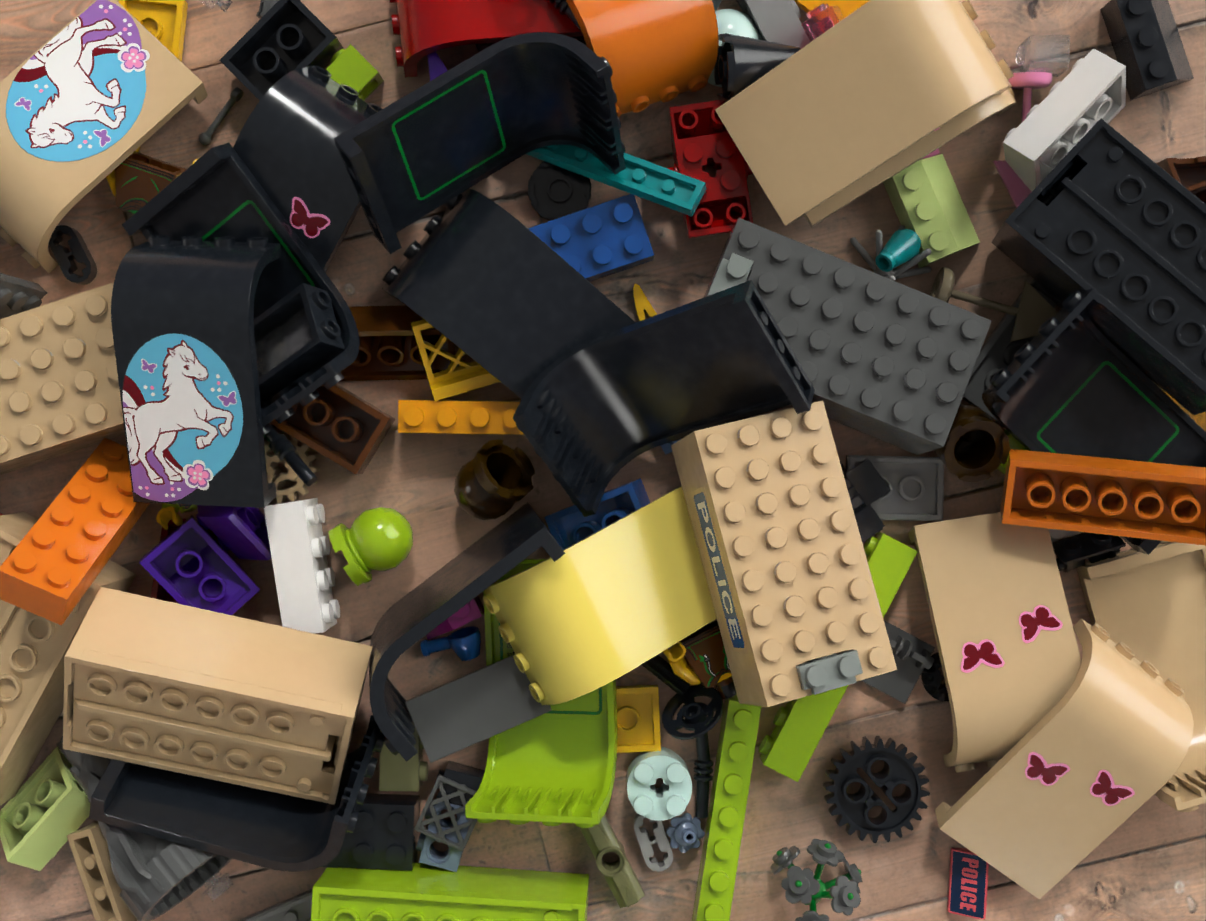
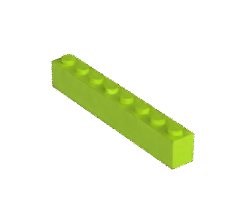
(805, 719)
(726, 811)

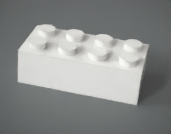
(301, 565)

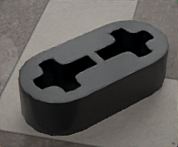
(78, 251)

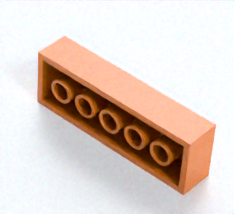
(1105, 496)
(73, 537)

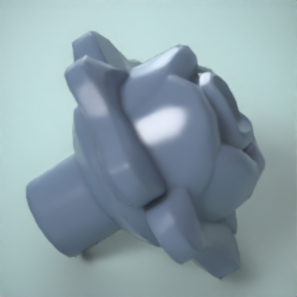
(685, 832)

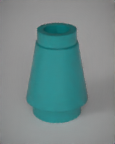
(899, 249)

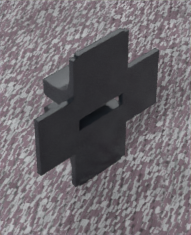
(869, 488)

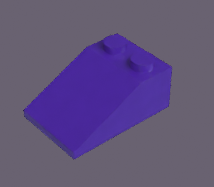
(199, 570)

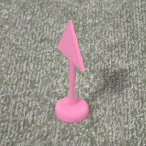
(1022, 81)

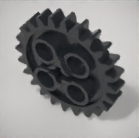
(854, 808)

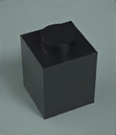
(461, 774)

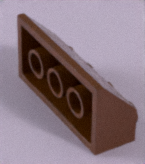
(389, 345)

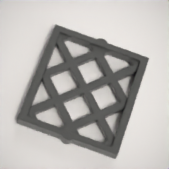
(440, 836)

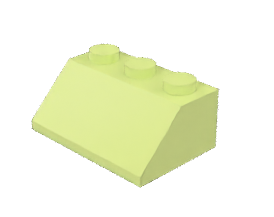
(932, 208)
(43, 814)

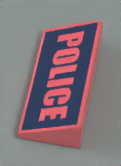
(967, 884)

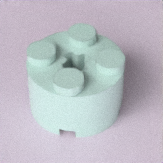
(671, 797)

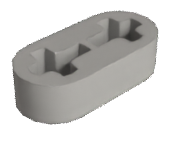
(645, 843)

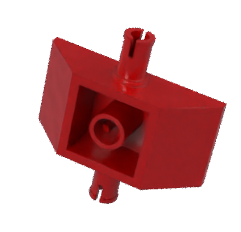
(703, 141)

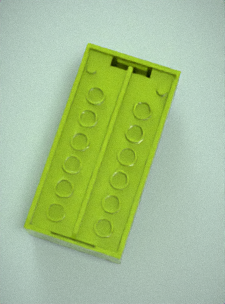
(447, 895)

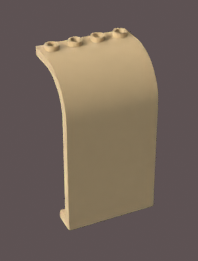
(861, 97)

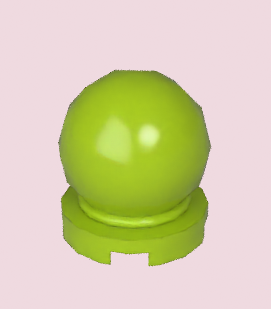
(376, 541)

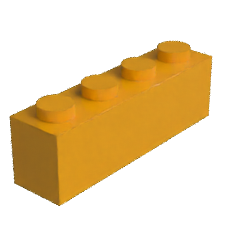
(457, 417)

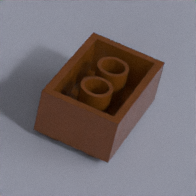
(339, 427)

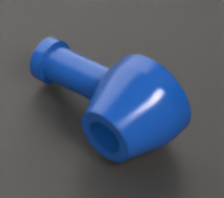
(464, 642)

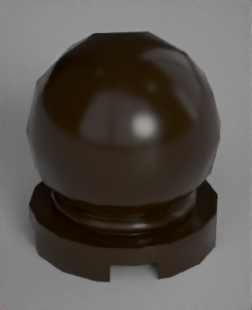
(974, 445)
(493, 480)

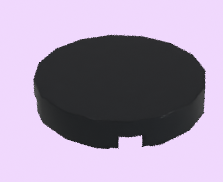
(560, 198)

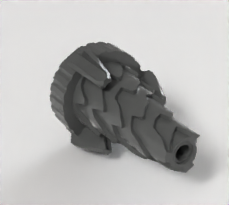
(147, 868)

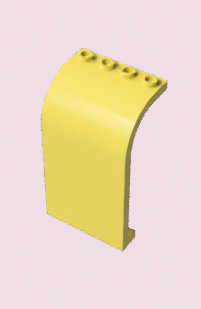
(605, 602)

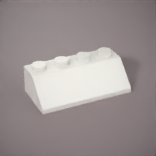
(1065, 116)

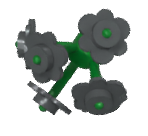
(810, 889)

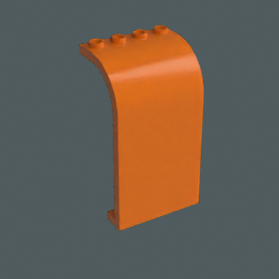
(651, 46)

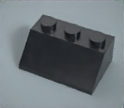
(1147, 44)

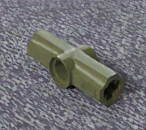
(618, 874)

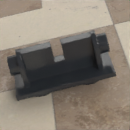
(1075, 549)

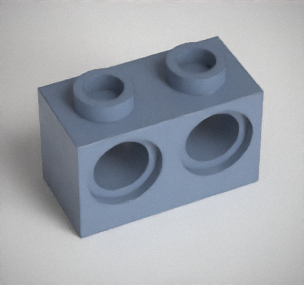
(448, 859)

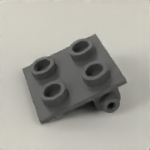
(910, 658)

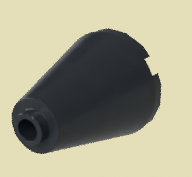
(744, 61)

